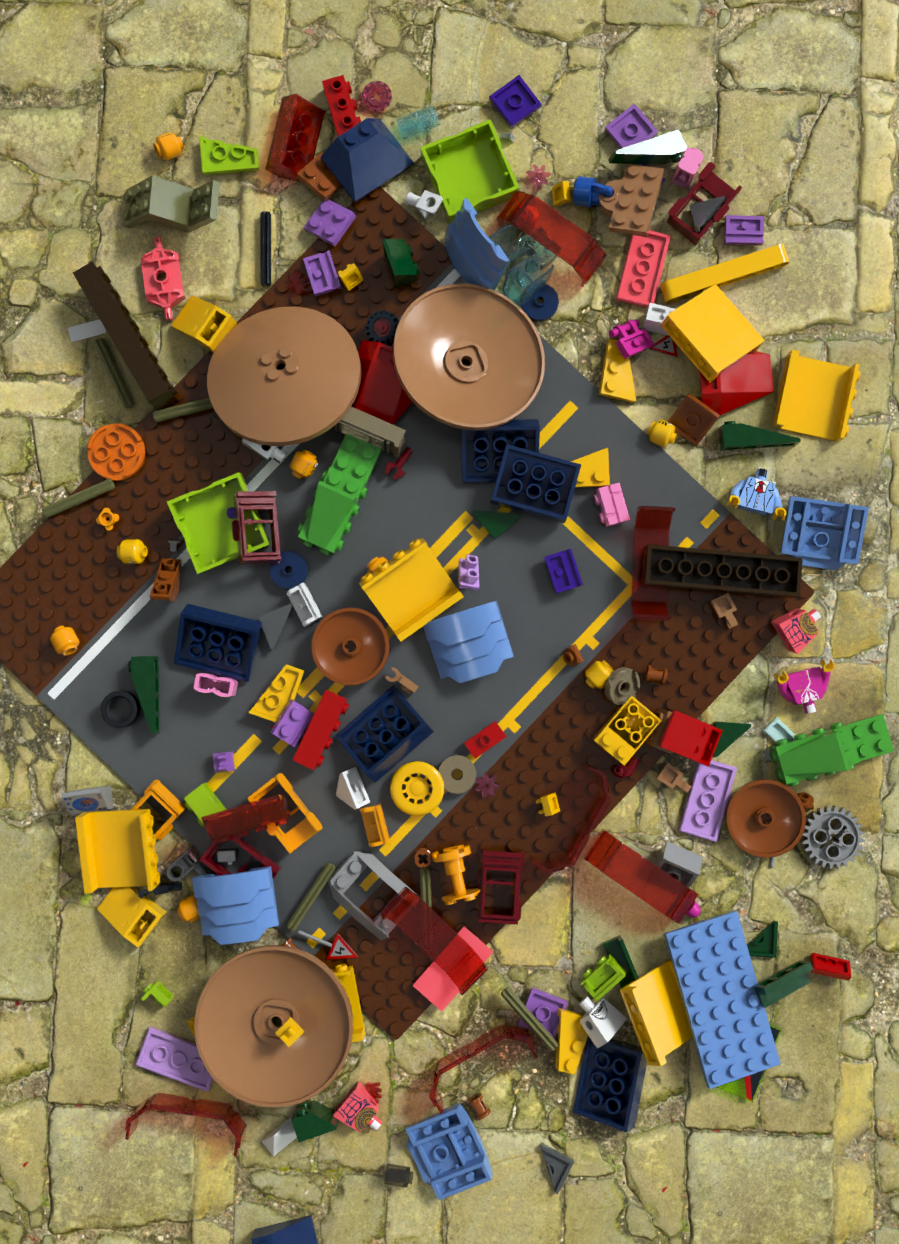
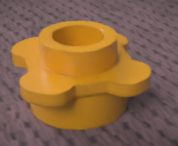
(106, 512)

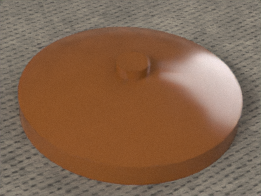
(350, 646)
(765, 818)

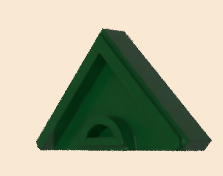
(496, 522)
(729, 735)
(765, 942)

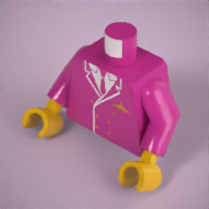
(805, 685)

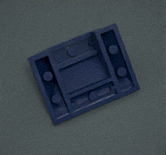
(365, 158)

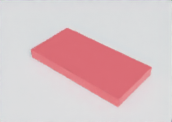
(643, 269)
(435, 982)

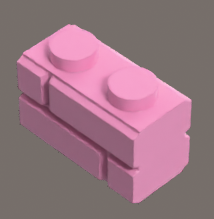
(687, 167)
(611, 505)

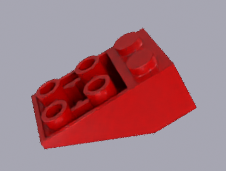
(690, 738)

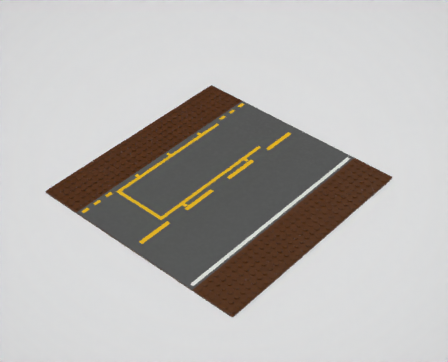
(542, 704)

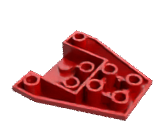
(738, 383)
(379, 387)

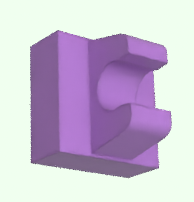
(223, 762)

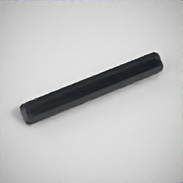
(265, 249)

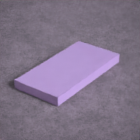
(707, 800)
(174, 1059)

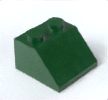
(399, 261)
(312, 1120)

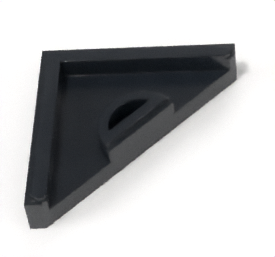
(160, 889)

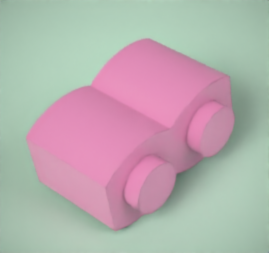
(218, 685)

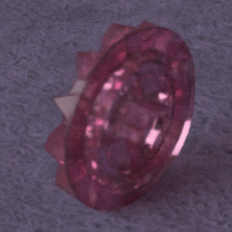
(381, 89)

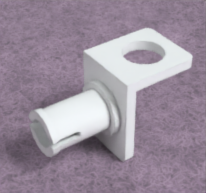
(424, 203)

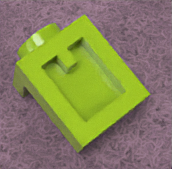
(160, 992)

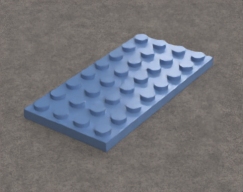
(721, 999)

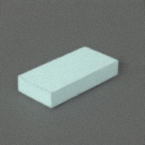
(778, 730)

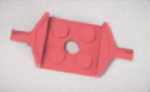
(166, 292)

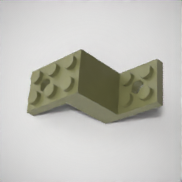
(171, 204)

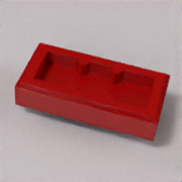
(485, 739)
(830, 966)

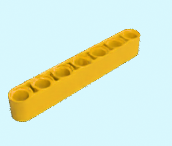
(724, 273)

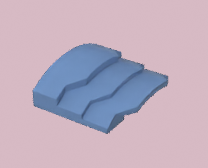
(473, 251)
(824, 532)
(469, 642)
(236, 905)
(449, 1152)

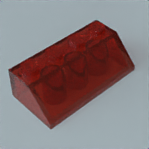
(294, 137)
(246, 818)

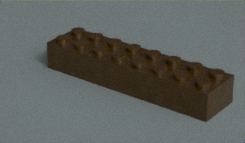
(126, 336)
(721, 571)

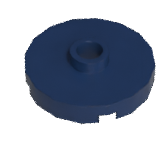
(542, 311)
(298, 574)

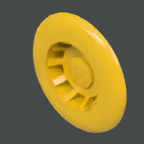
(417, 788)

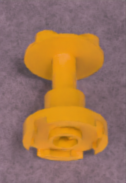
(454, 867)

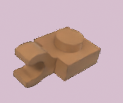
(724, 607)
(407, 685)
(671, 777)

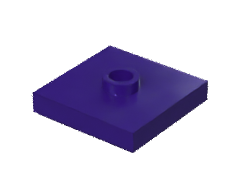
(515, 101)

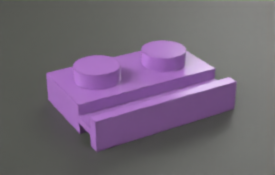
(744, 230)
(322, 273)
(292, 723)

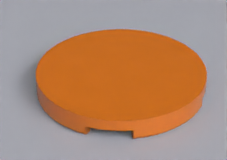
(116, 452)

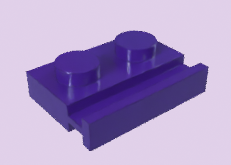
(563, 571)

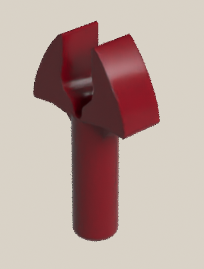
(398, 464)

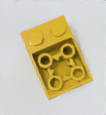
(203, 323)
(626, 730)
(130, 914)

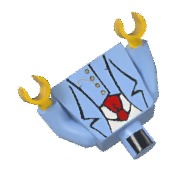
(757, 496)

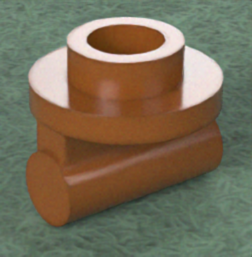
(572, 655)
(807, 800)

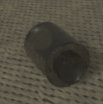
(398, 1175)

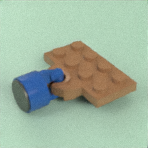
(627, 199)

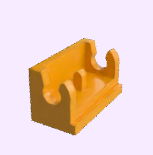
(375, 825)

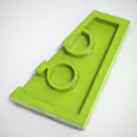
(227, 158)

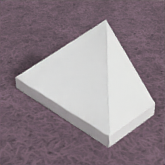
(351, 789)
(280, 1137)

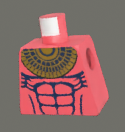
(796, 628)
(358, 1109)

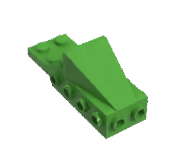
(339, 496)
(830, 749)

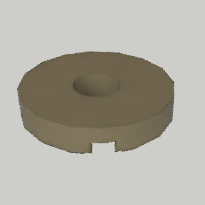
(614, 683)
(465, 765)

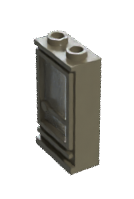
(372, 430)

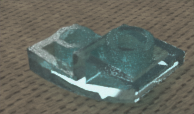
(418, 121)

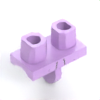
(468, 573)

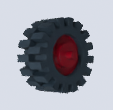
(382, 327)

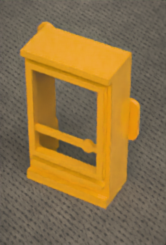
(167, 800)
(303, 830)

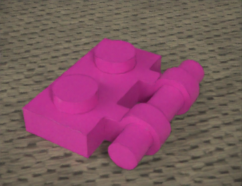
(631, 344)

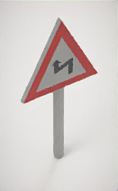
(666, 346)
(339, 948)

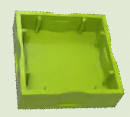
(469, 168)
(208, 529)

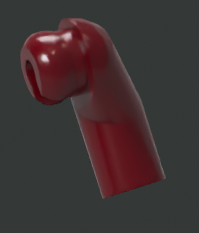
(627, 770)

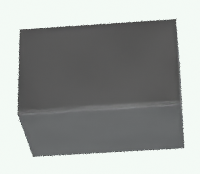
(227, 856)

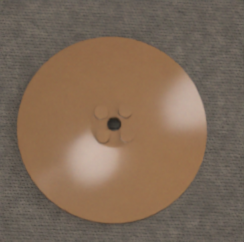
(475, 326)
(287, 403)
(238, 1033)

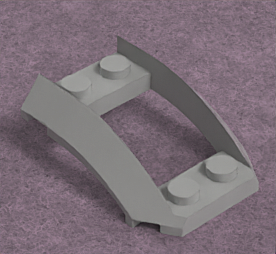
(348, 873)

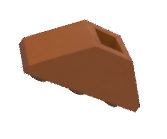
(167, 581)

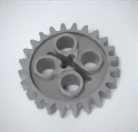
(843, 851)

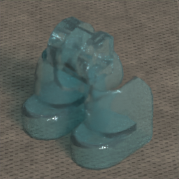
(527, 276)

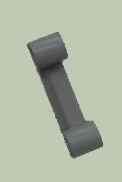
(188, 862)

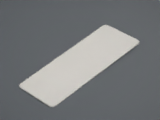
(86, 330)

